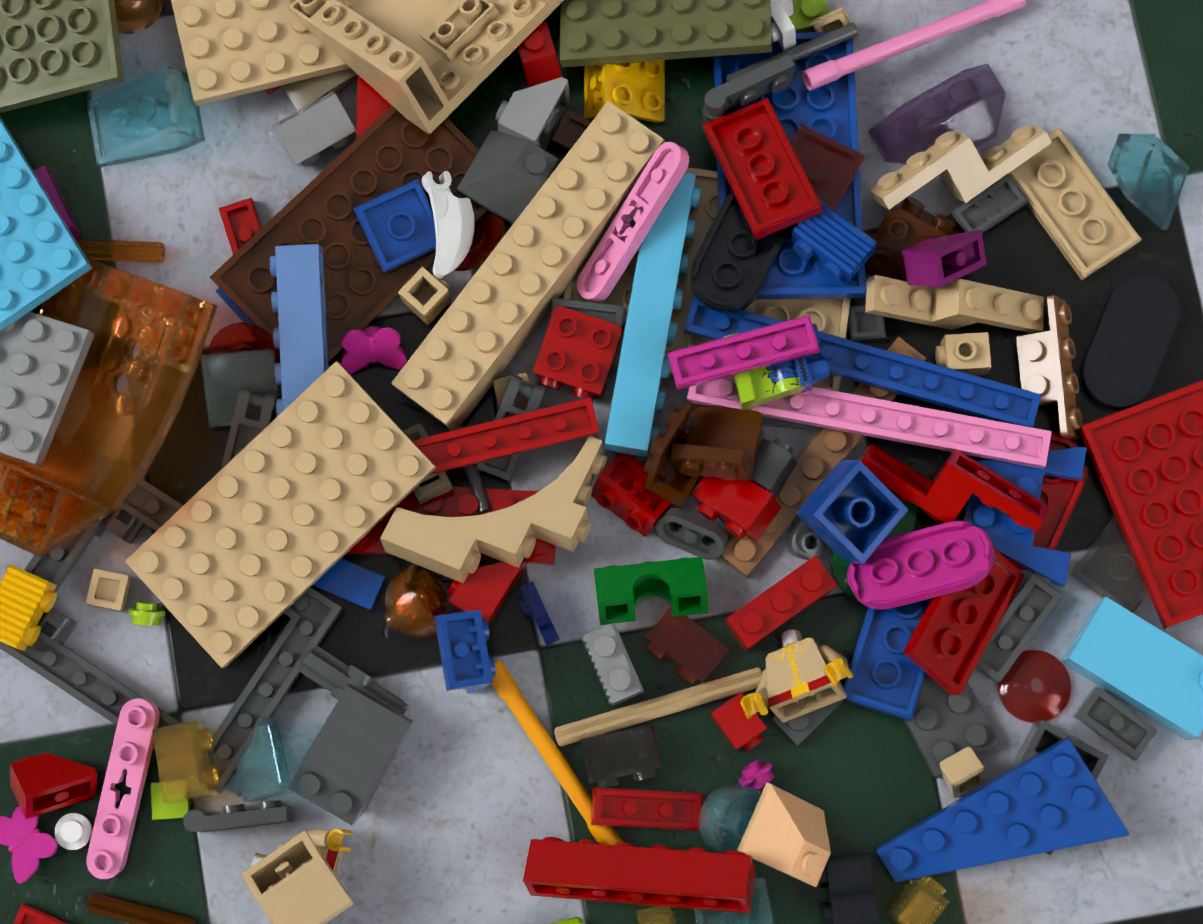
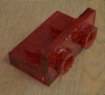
(687, 646)

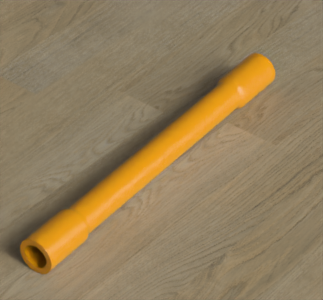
(509, 691)

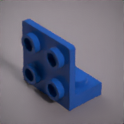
(464, 650)

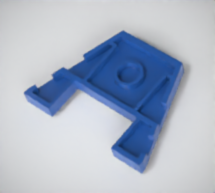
(1017, 541)

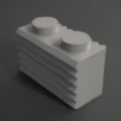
(612, 664)

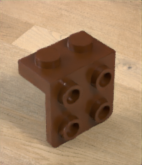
(902, 228)
(720, 444)
(662, 472)

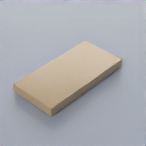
(1074, 206)

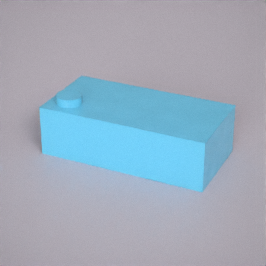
(1140, 667)

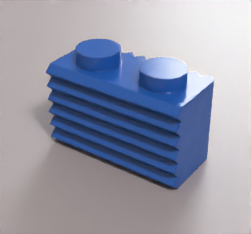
(833, 244)

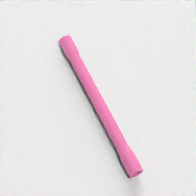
(834, 69)

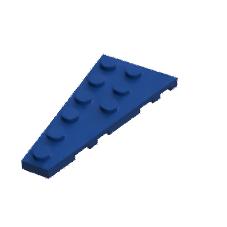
(1024, 812)

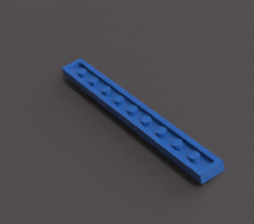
(887, 370)

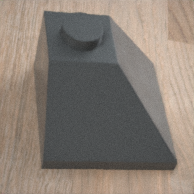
(506, 175)

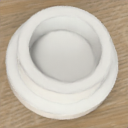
(73, 831)

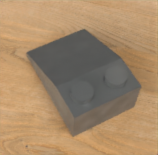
(350, 755)

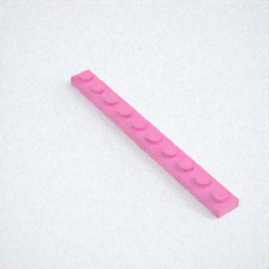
(892, 422)

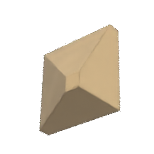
(832, 21)

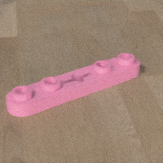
(643, 205)
(114, 823)

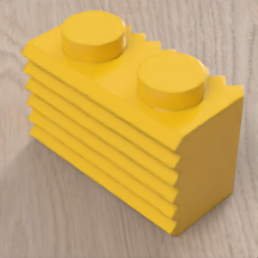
(22, 605)

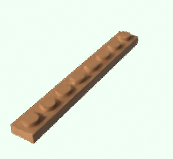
(811, 470)

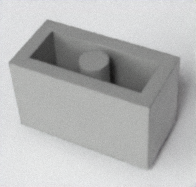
(314, 129)

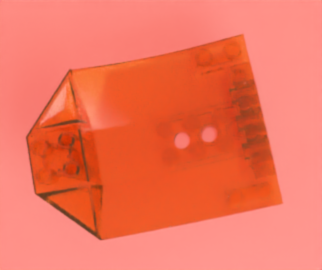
(105, 435)

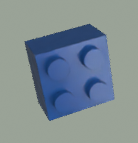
(852, 511)

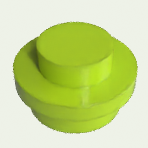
(147, 613)

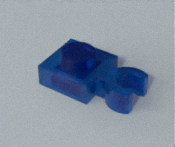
(532, 605)

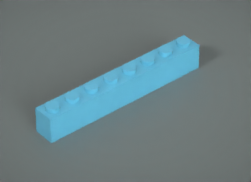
(650, 324)

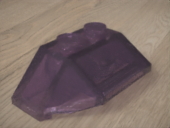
(964, 103)

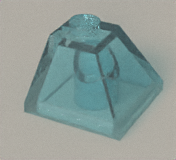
(1148, 175)
(262, 764)

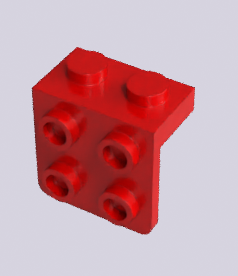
(577, 353)

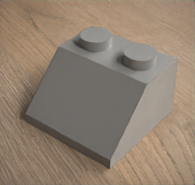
(535, 112)

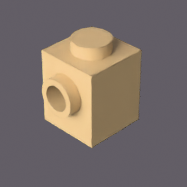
(425, 295)
(965, 353)

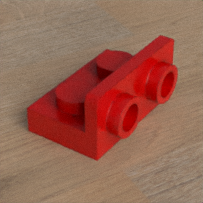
(623, 493)

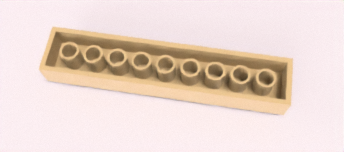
(528, 269)

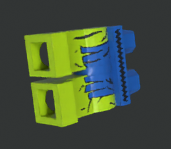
(780, 379)

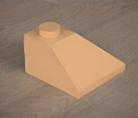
(788, 835)

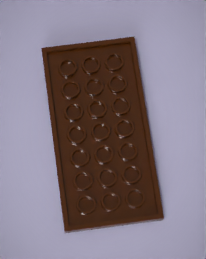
(323, 214)

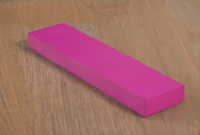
(743, 352)

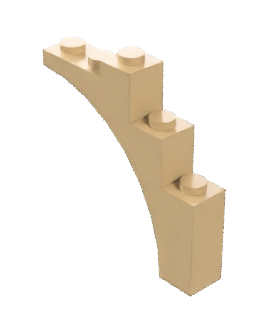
(454, 543)

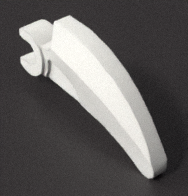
(452, 224)

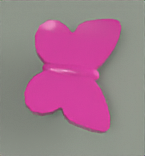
(372, 346)
(26, 843)

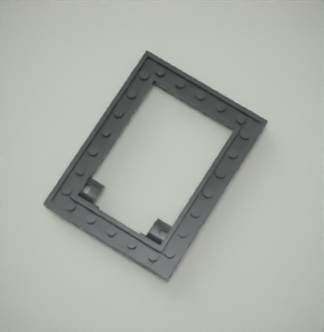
(309, 623)

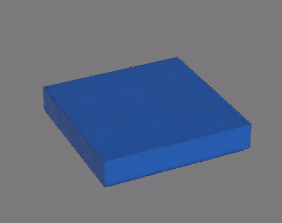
(398, 225)

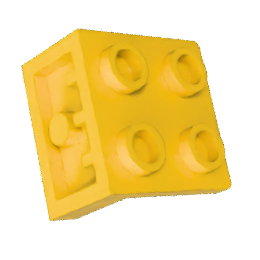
(631, 86)

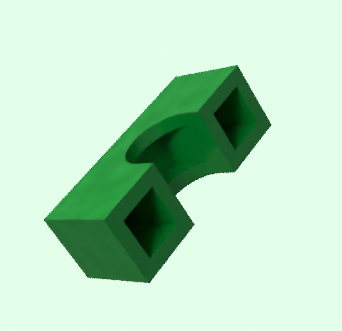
(624, 586)

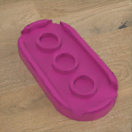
(922, 565)

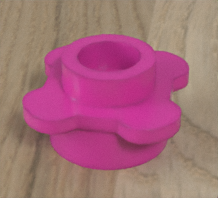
(756, 774)

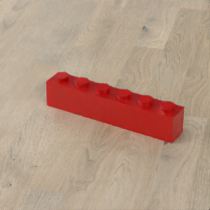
(640, 874)

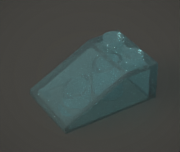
(145, 118)

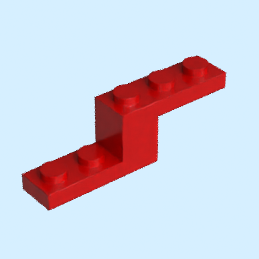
(953, 487)

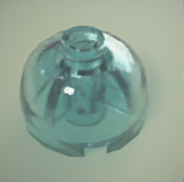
(726, 816)

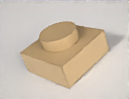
(108, 590)

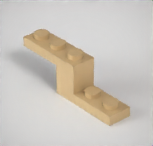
(959, 165)
(954, 304)

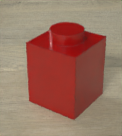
(735, 725)

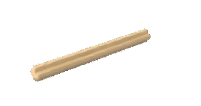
(658, 707)

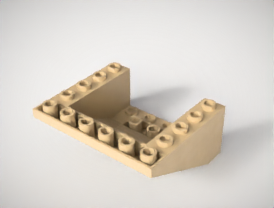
(423, 51)

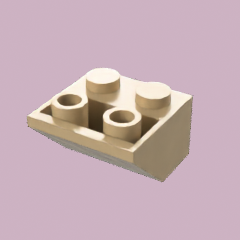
(297, 884)

